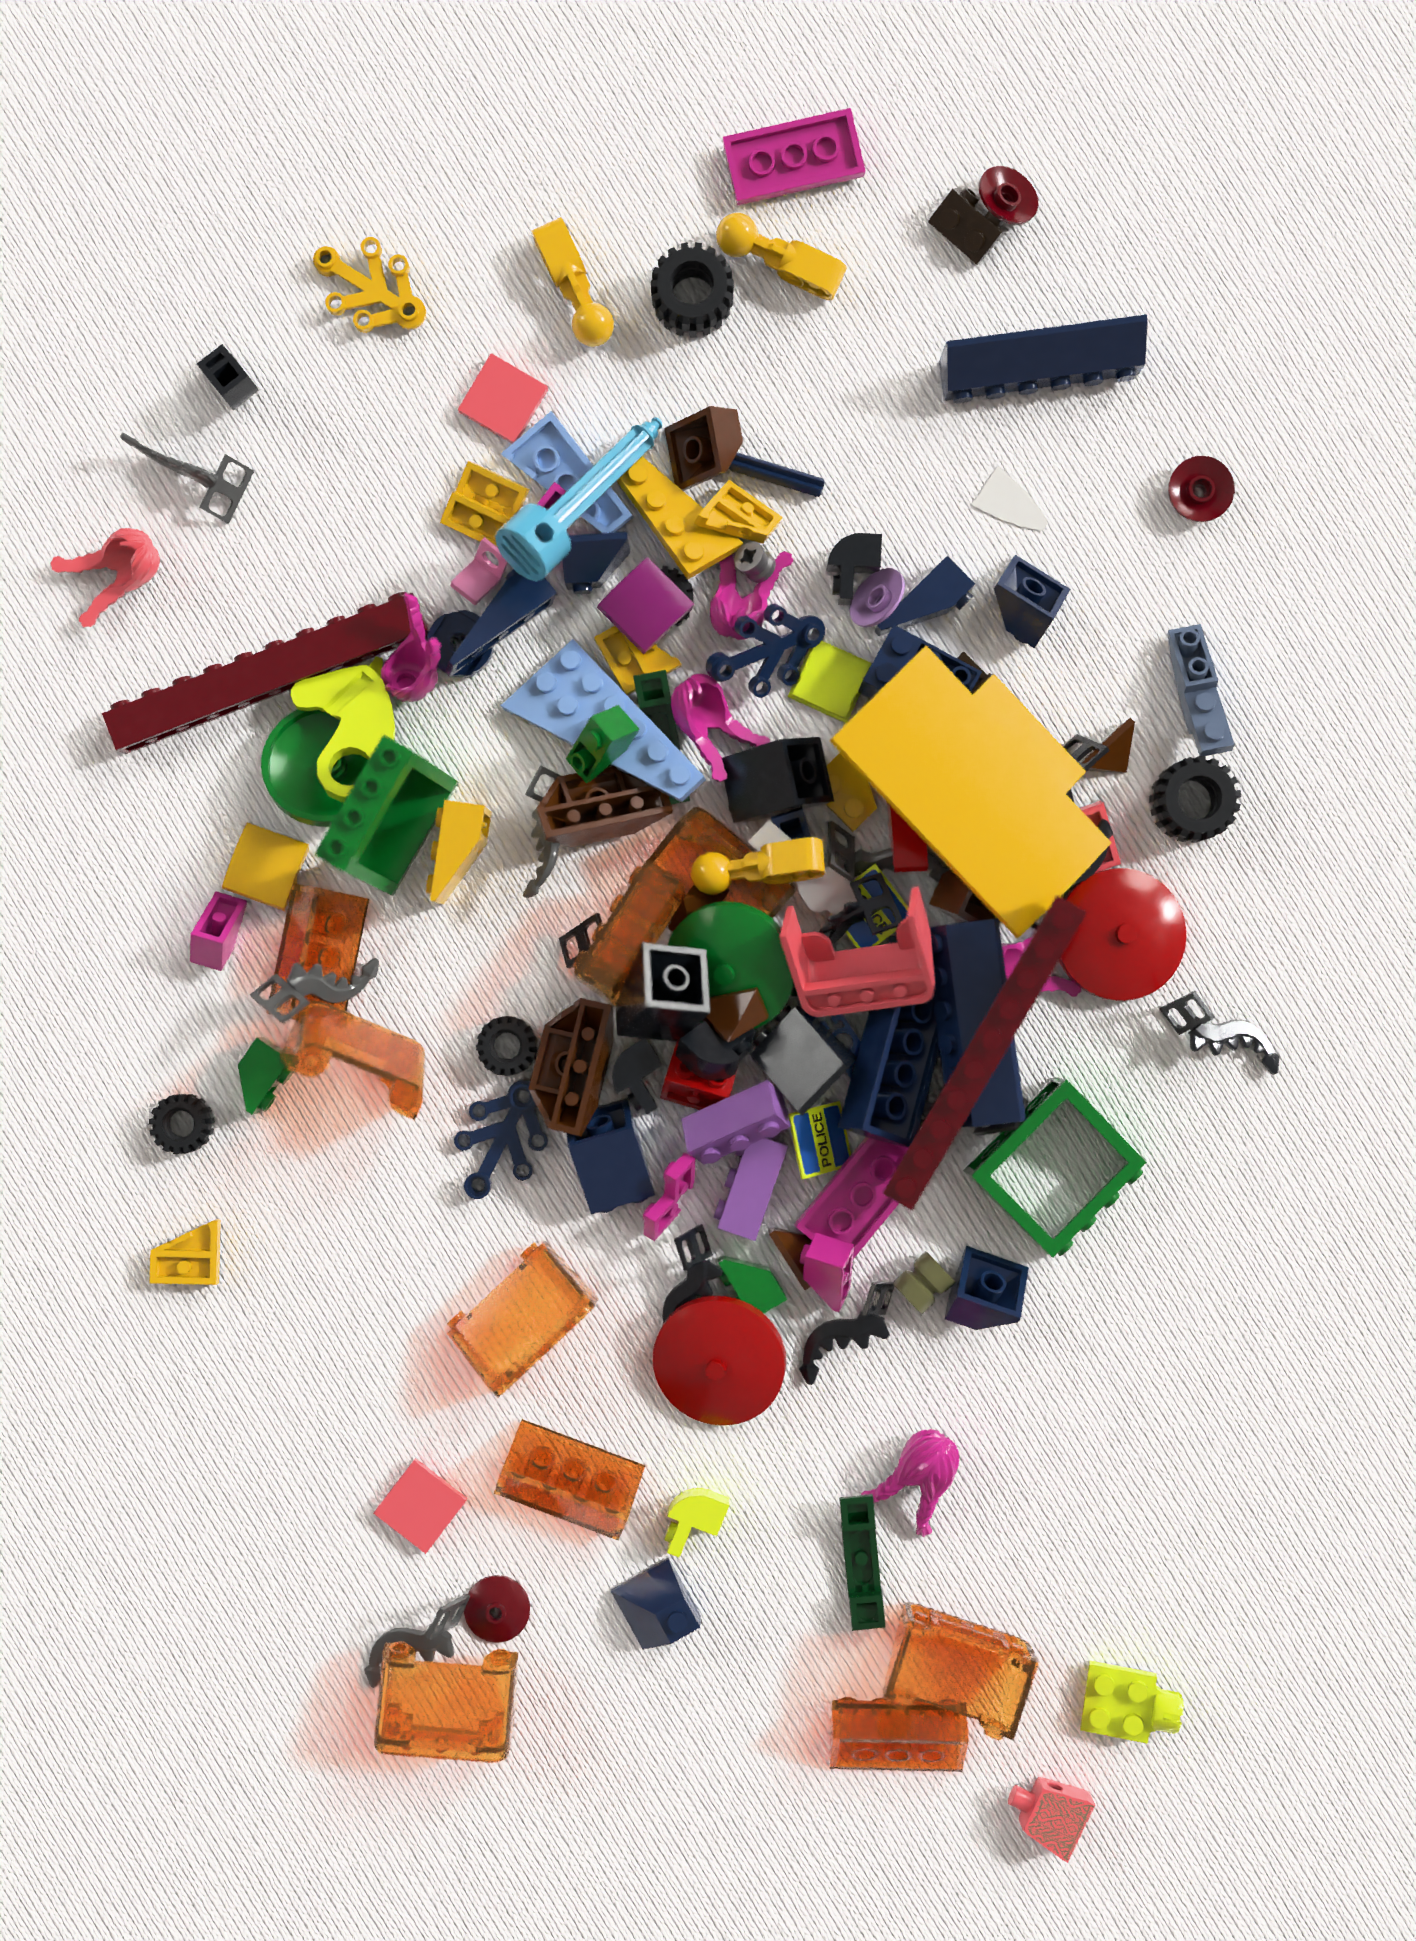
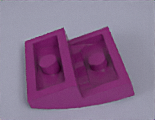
(645, 605)

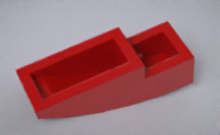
(907, 847)

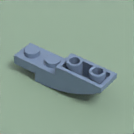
(1198, 690)

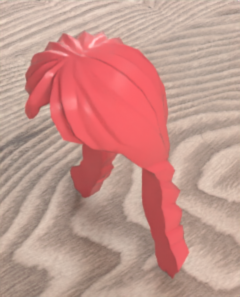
(124, 551)

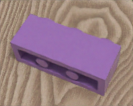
(735, 1122)
(750, 1188)

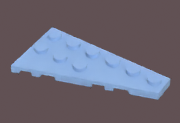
(574, 689)

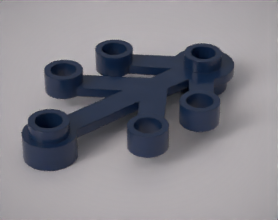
(771, 649)
(504, 1134)

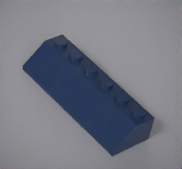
(1043, 358)
(967, 982)
(892, 1073)

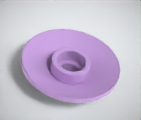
(877, 597)

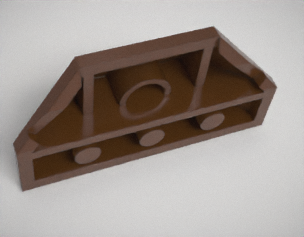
(601, 809)
(573, 1065)

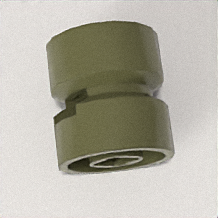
(923, 1282)

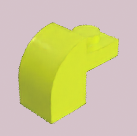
(696, 1509)

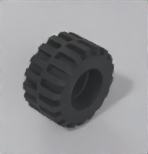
(692, 264)
(1221, 792)

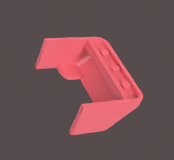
(864, 976)

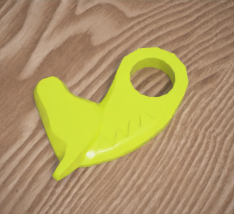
(364, 710)

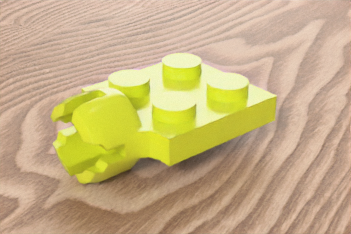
(1128, 1703)

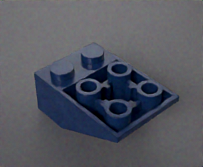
(901, 648)

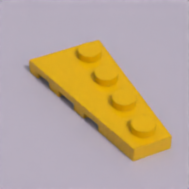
(672, 519)

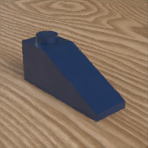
(934, 596)

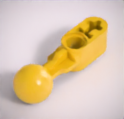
(794, 261)
(591, 321)
(773, 864)

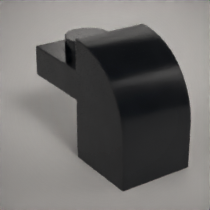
(228, 377)
(853, 555)
(711, 1056)
(629, 1070)

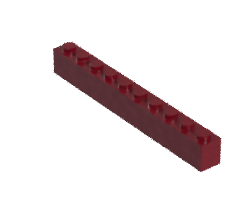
(258, 675)
(985, 1052)

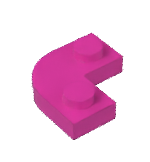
(678, 1178)

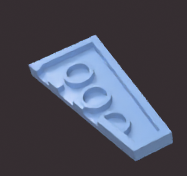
(552, 455)

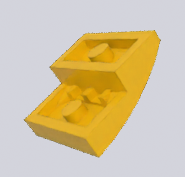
(483, 503)
(265, 866)

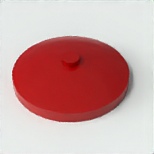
(1128, 936)
(719, 1360)

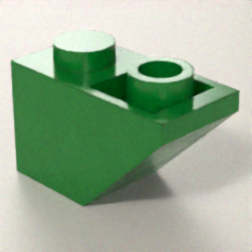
(601, 742)
(260, 1075)
(752, 1283)

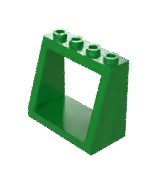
(386, 816)
(1007, 1142)

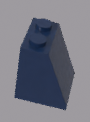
(611, 1159)

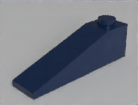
(510, 609)

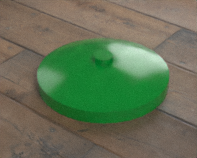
(291, 767)
(740, 952)

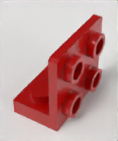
(690, 1090)

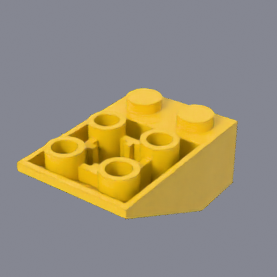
(460, 842)

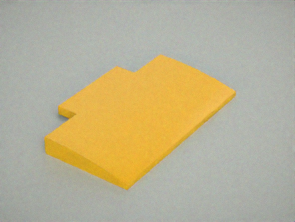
(976, 786)

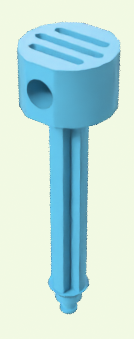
(537, 537)

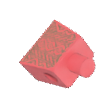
(1053, 1814)

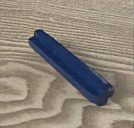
(777, 474)

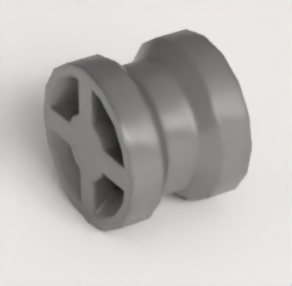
(754, 562)

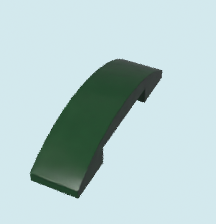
(655, 703)
(862, 1562)

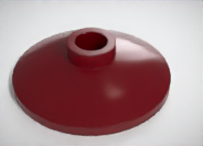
(1008, 195)
(1212, 478)
(501, 1593)

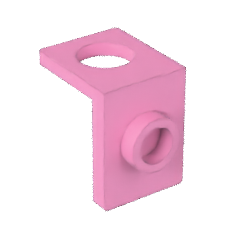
(480, 575)

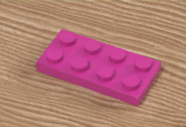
(794, 156)
(853, 1200)

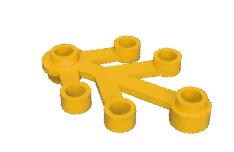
(374, 290)

